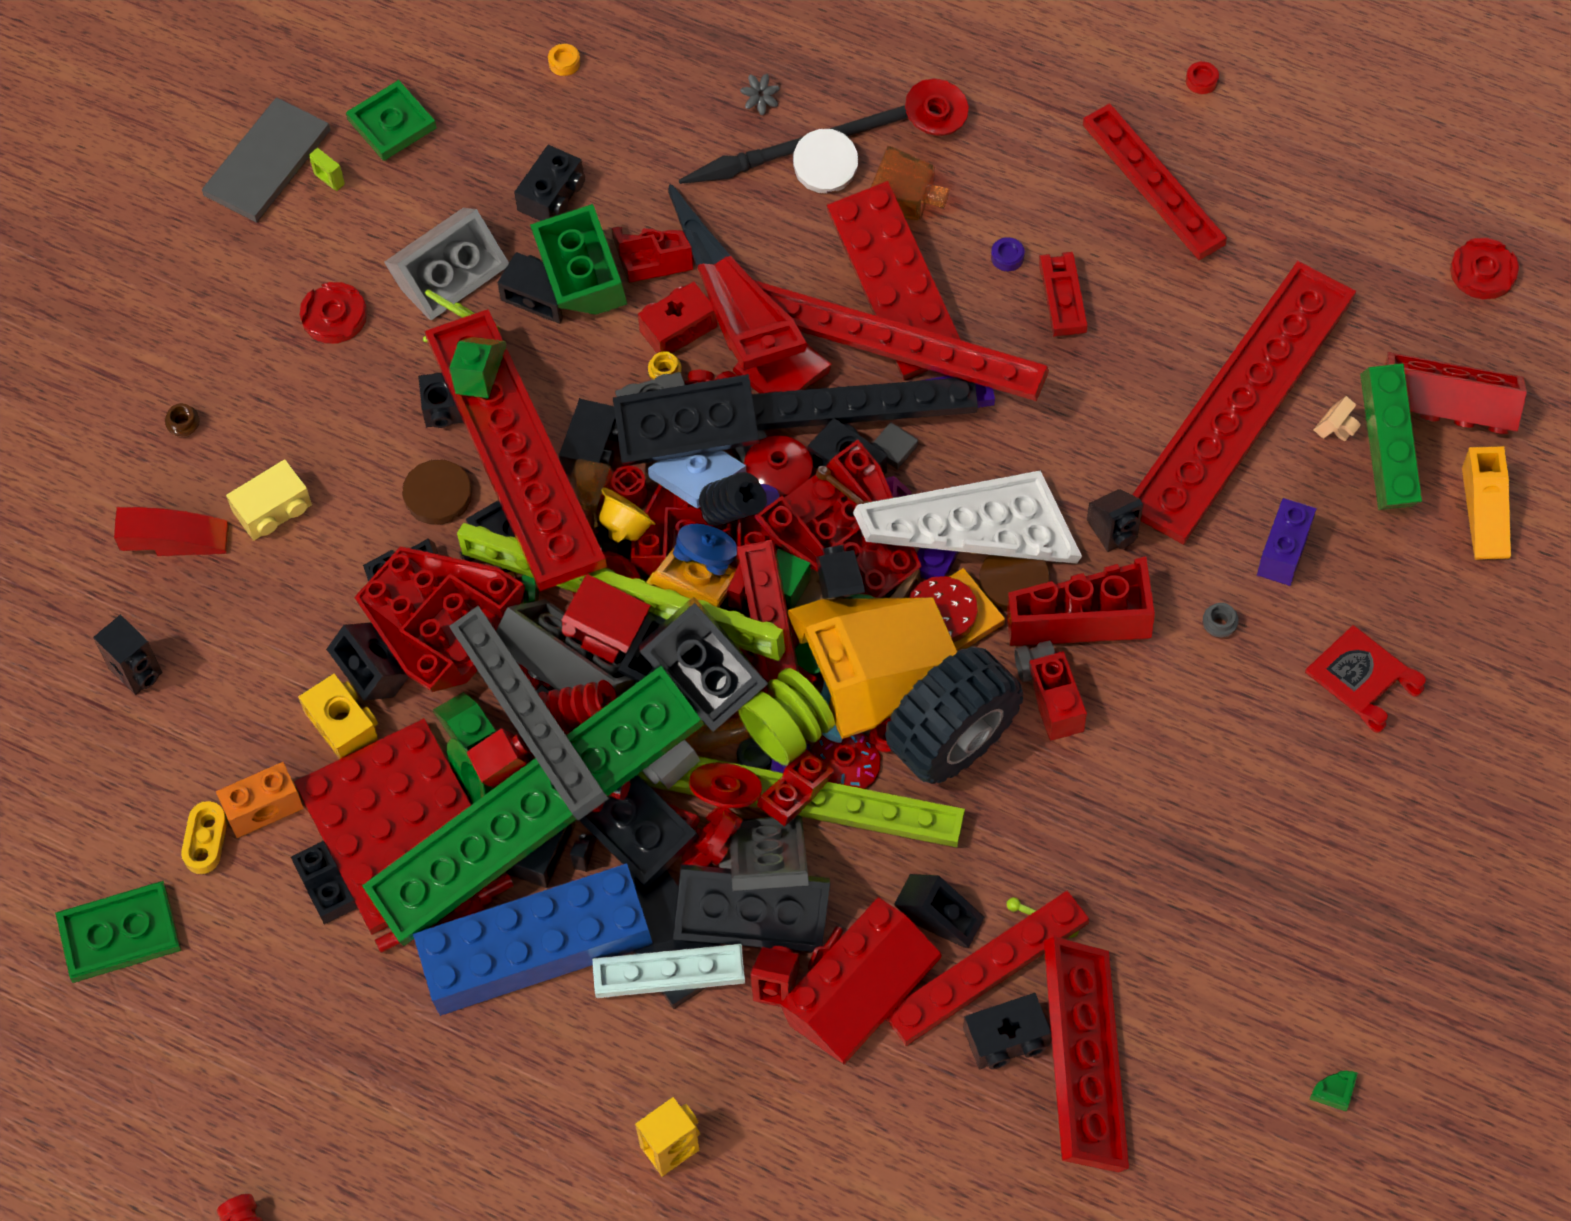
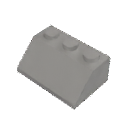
(448, 261)

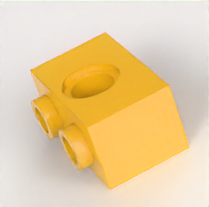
(328, 700)

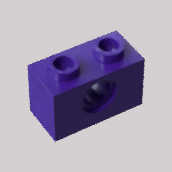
(1286, 541)

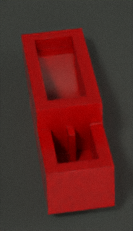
(169, 531)

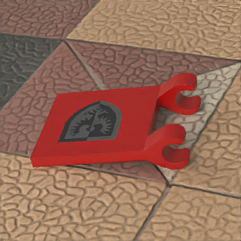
(1360, 672)

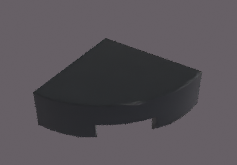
(582, 851)

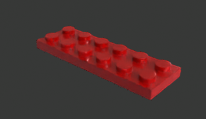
(890, 264)
(1085, 1055)

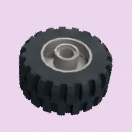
(954, 714)

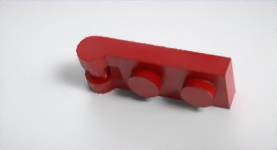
(1063, 294)

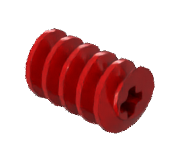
(577, 705)

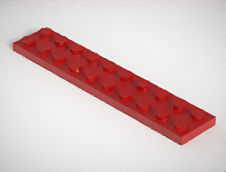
(1241, 401)
(521, 463)

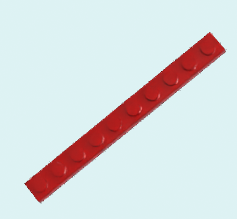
(911, 344)

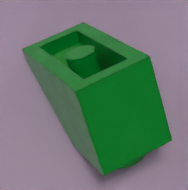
(476, 366)
(464, 720)

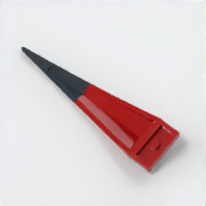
(748, 317)

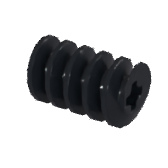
(732, 499)

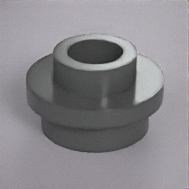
(1224, 612)

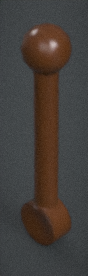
(825, 474)

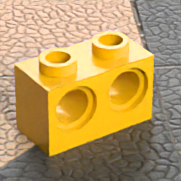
(668, 1135)

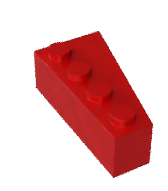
(1085, 608)

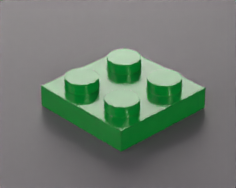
(391, 120)

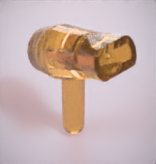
(729, 733)

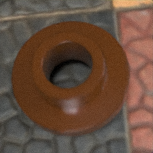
(182, 412)

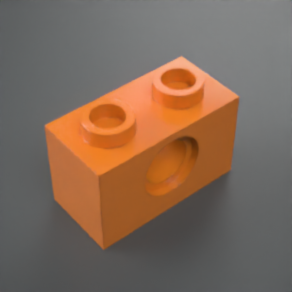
(259, 799)

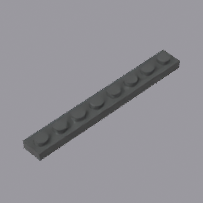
(529, 713)

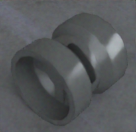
(1024, 654)

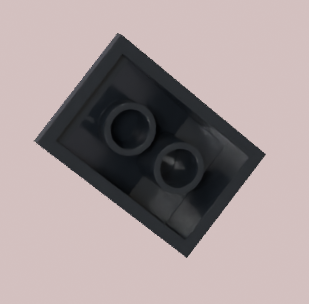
(703, 663)

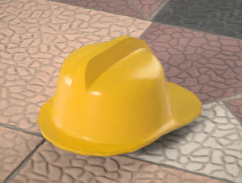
(622, 517)

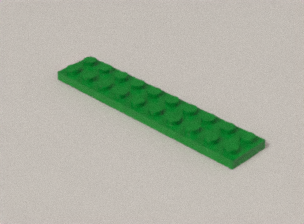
(528, 808)

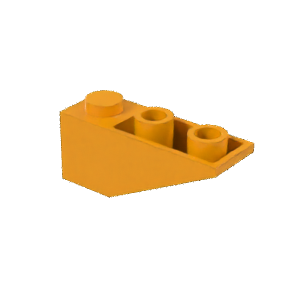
(1488, 501)

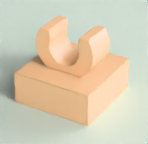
(1338, 420)

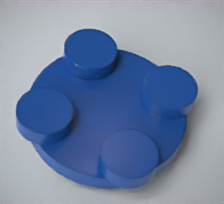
(705, 546)

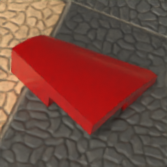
(653, 253)

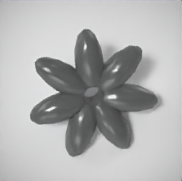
(764, 92)

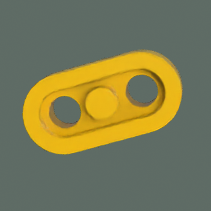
(203, 839)

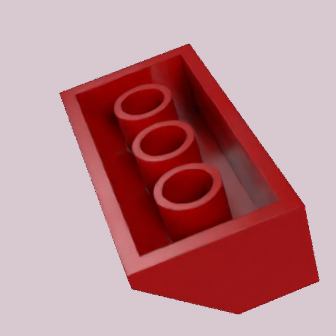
(1462, 393)
(860, 981)

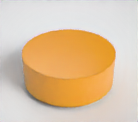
(564, 59)

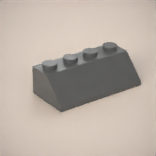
(537, 643)

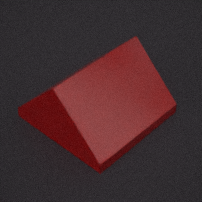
(606, 613)

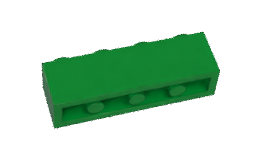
(1390, 436)

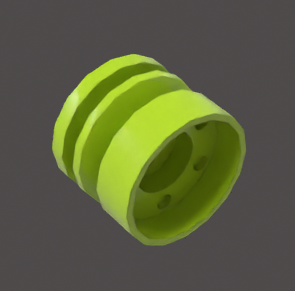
(787, 716)

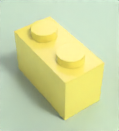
(269, 500)

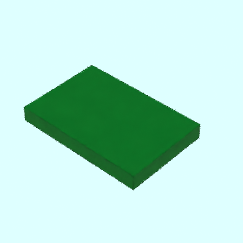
(117, 931)

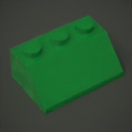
(579, 262)

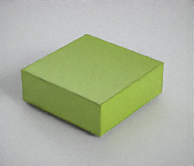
(326, 169)

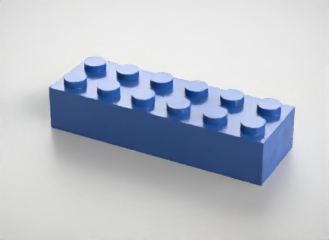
(532, 939)

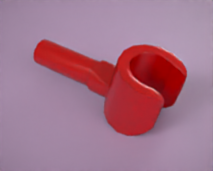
(820, 951)

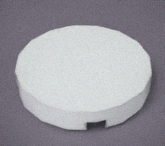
(825, 160)

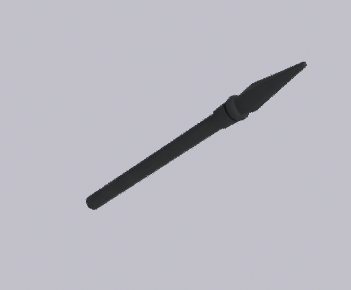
(728, 166)

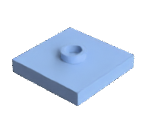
(689, 474)

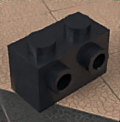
(550, 184)

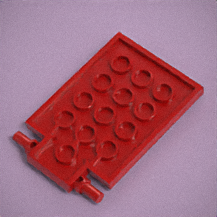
(381, 807)

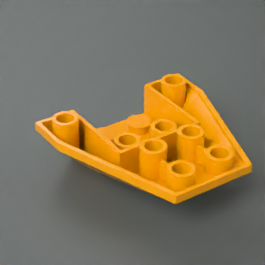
(871, 653)

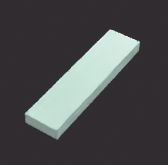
(668, 971)

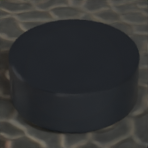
(752, 755)

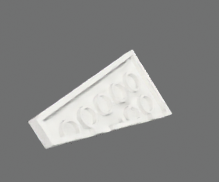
(986, 517)

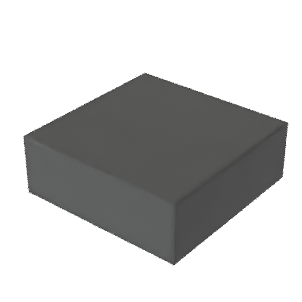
(896, 444)

